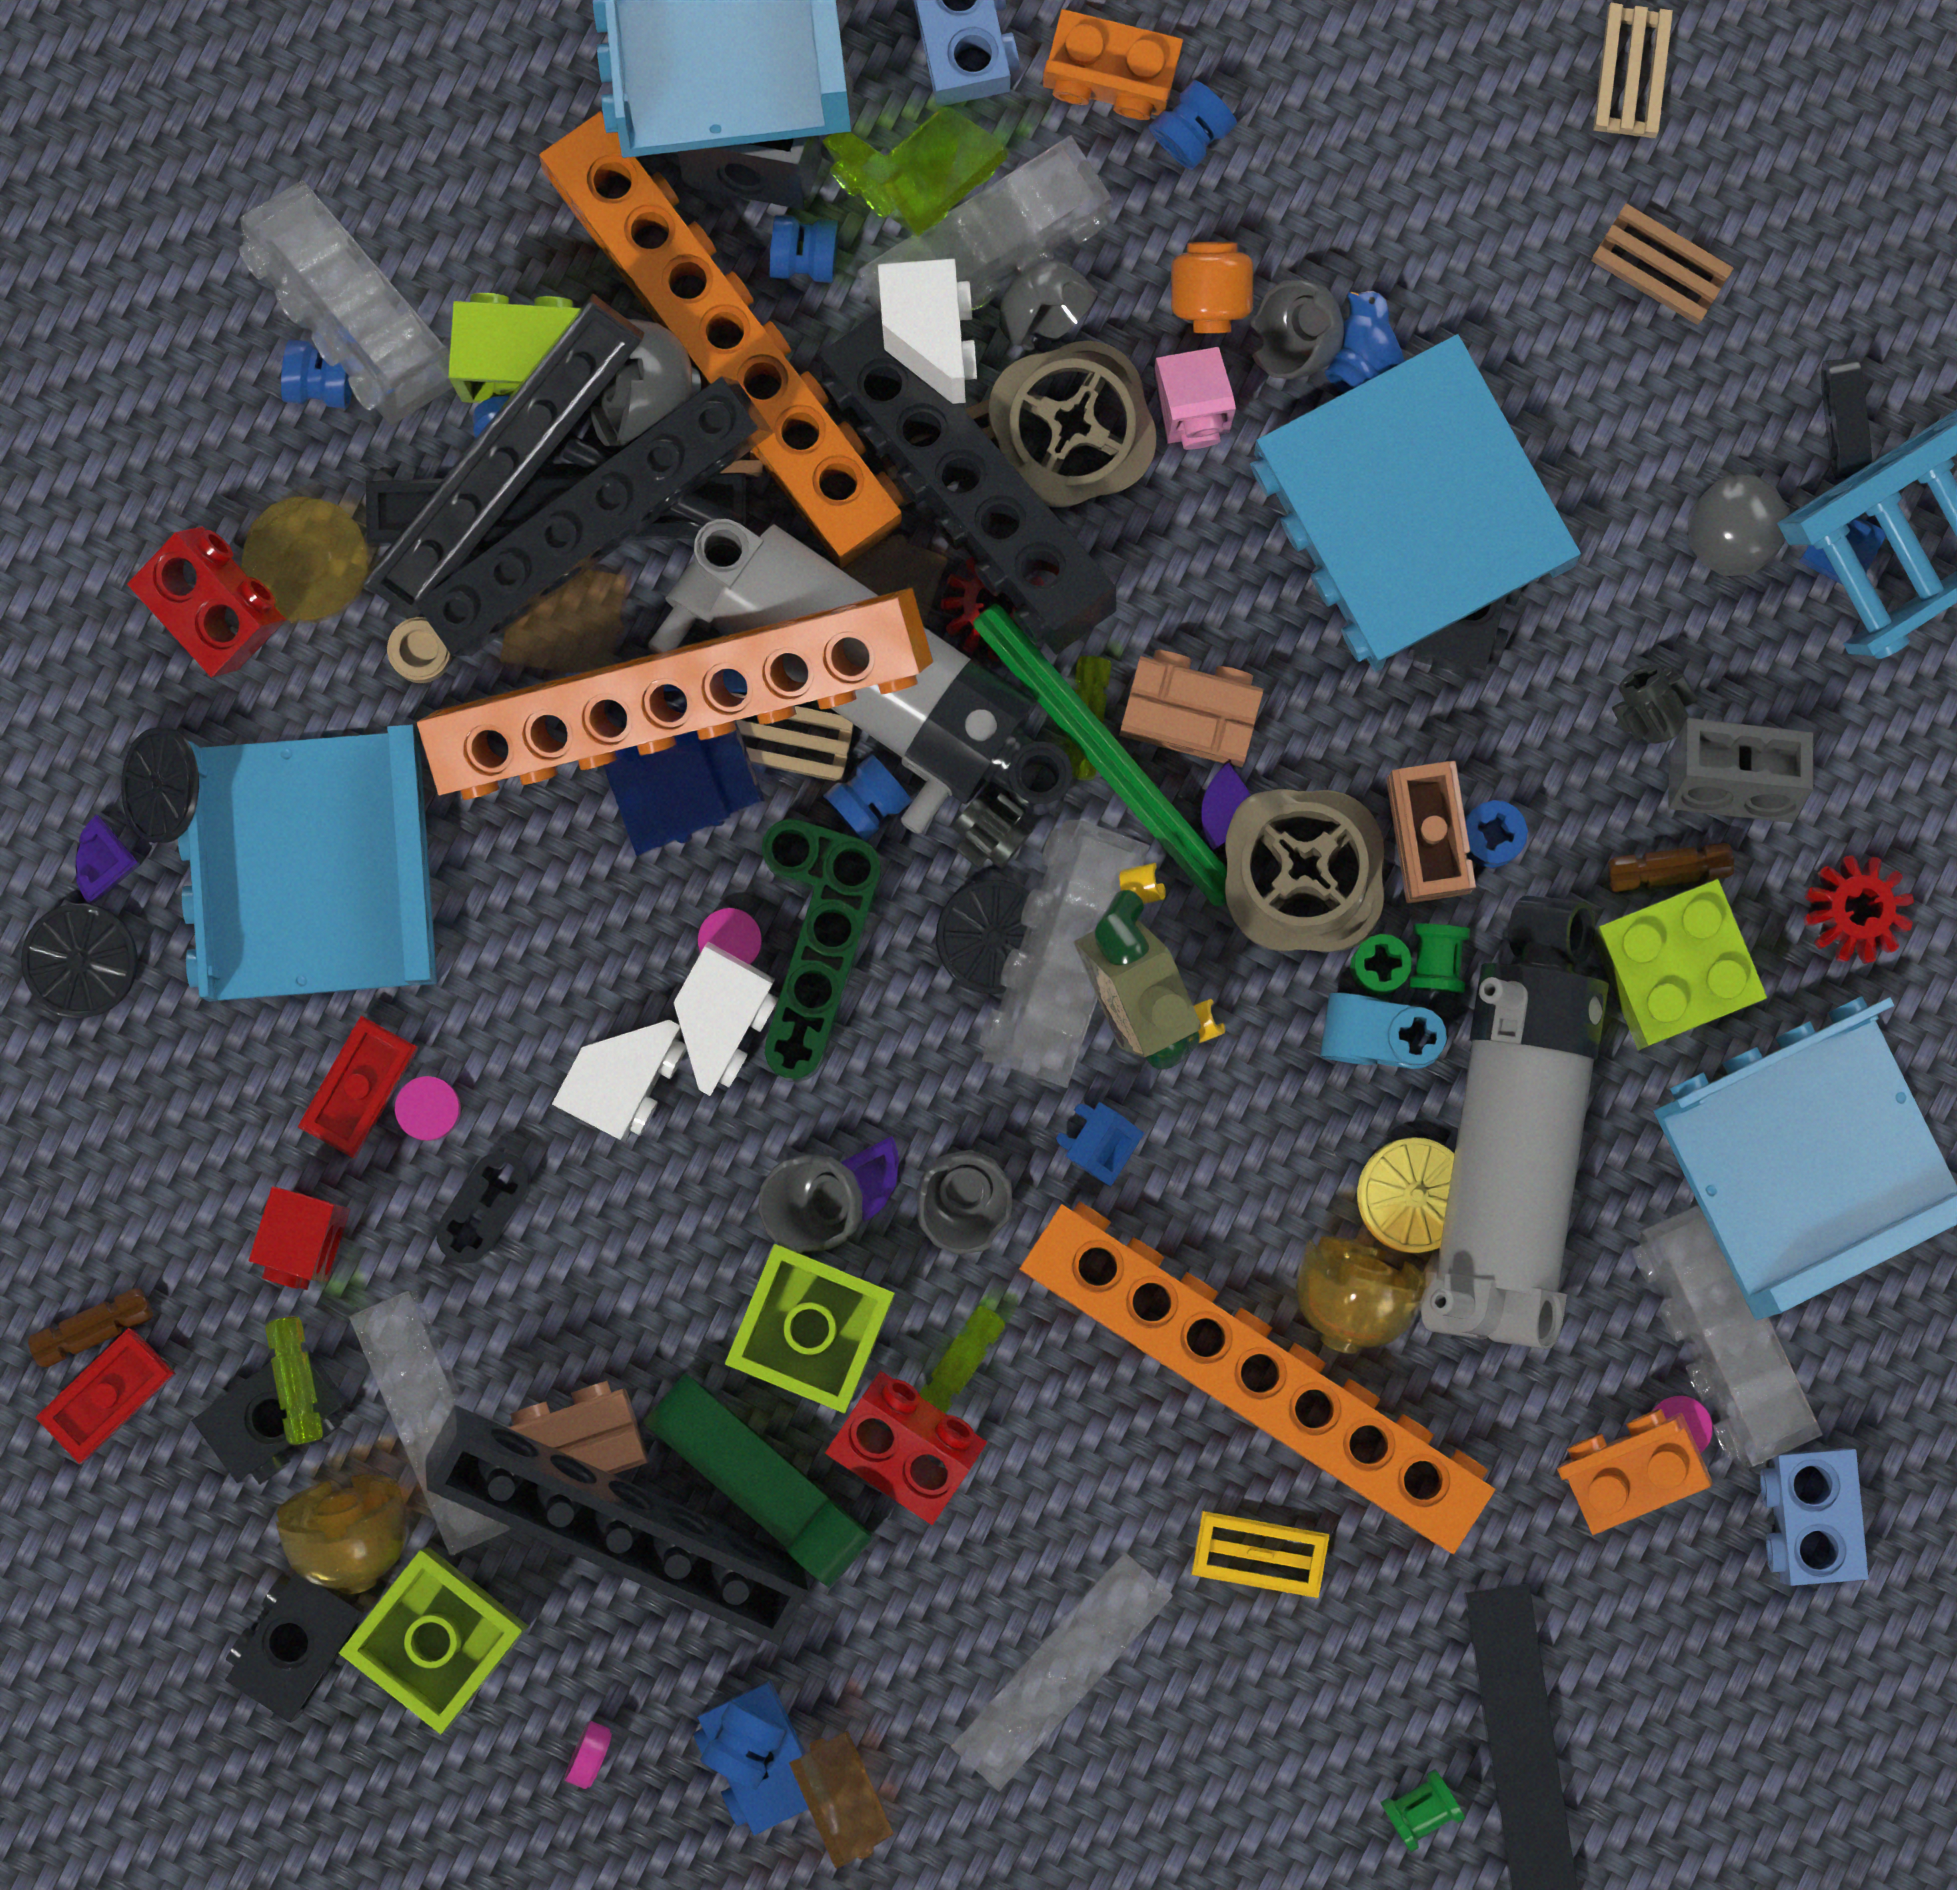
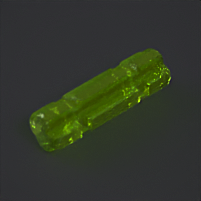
(1092, 677)
(962, 1358)
(294, 1380)

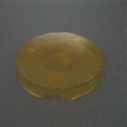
(307, 558)

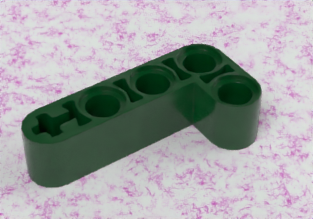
(810, 955)
(759, 1480)

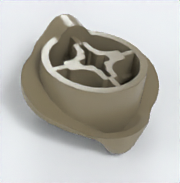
(1103, 366)
(1259, 823)

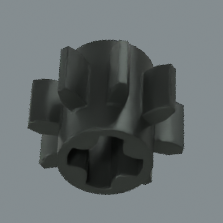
(1654, 703)
(991, 830)

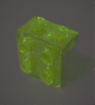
(923, 173)

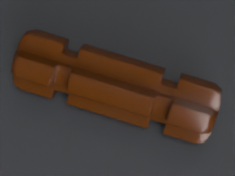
(1671, 867)
(90, 1327)

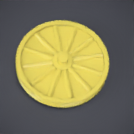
(1406, 1193)

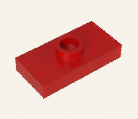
(358, 1087)
(105, 1395)

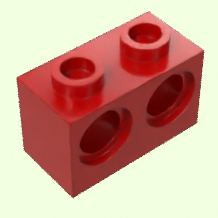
(198, 613)
(298, 1238)
(899, 1459)

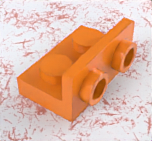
(1111, 65)
(1635, 1472)

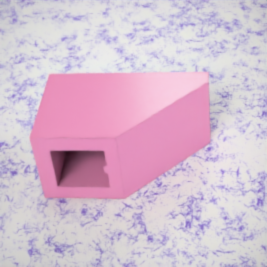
(1194, 397)

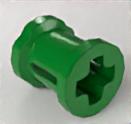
(1392, 950)
(1439, 958)
(1422, 1810)

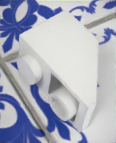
(922, 323)
(716, 1010)
(616, 1076)

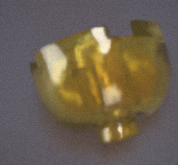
(1355, 1295)
(345, 1534)

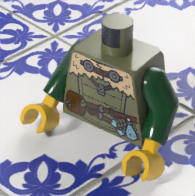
(1140, 980)

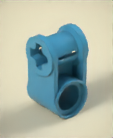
(1368, 1030)

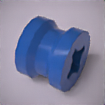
(1488, 844)

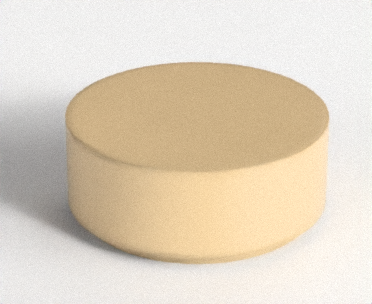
(417, 651)

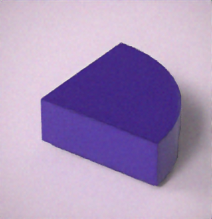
(1219, 805)
(101, 860)
(875, 1174)

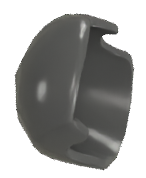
(1044, 302)
(1297, 329)
(1736, 525)
(963, 1201)
(810, 1203)

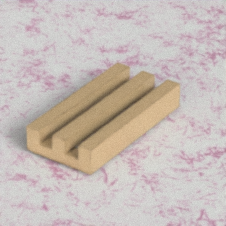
(1639, 19)
(787, 763)

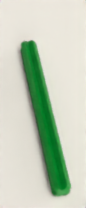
(1103, 751)

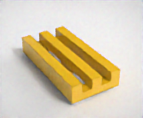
(1205, 1545)

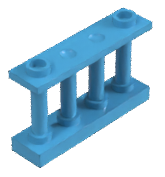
(1877, 493)

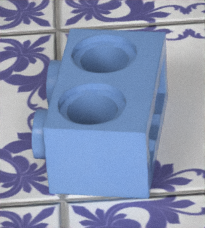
(949, 33)
(1834, 1513)

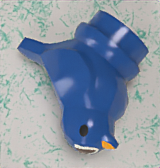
(1367, 344)

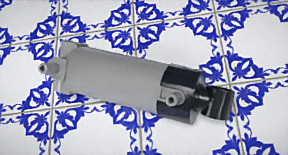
(948, 728)
(1520, 1133)

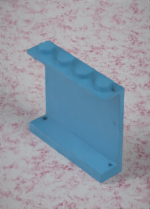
(719, 72)
(1412, 502)
(309, 868)
(1810, 1159)

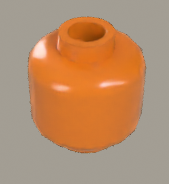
(1212, 285)

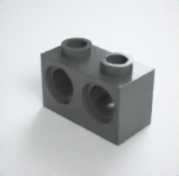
(1740, 770)

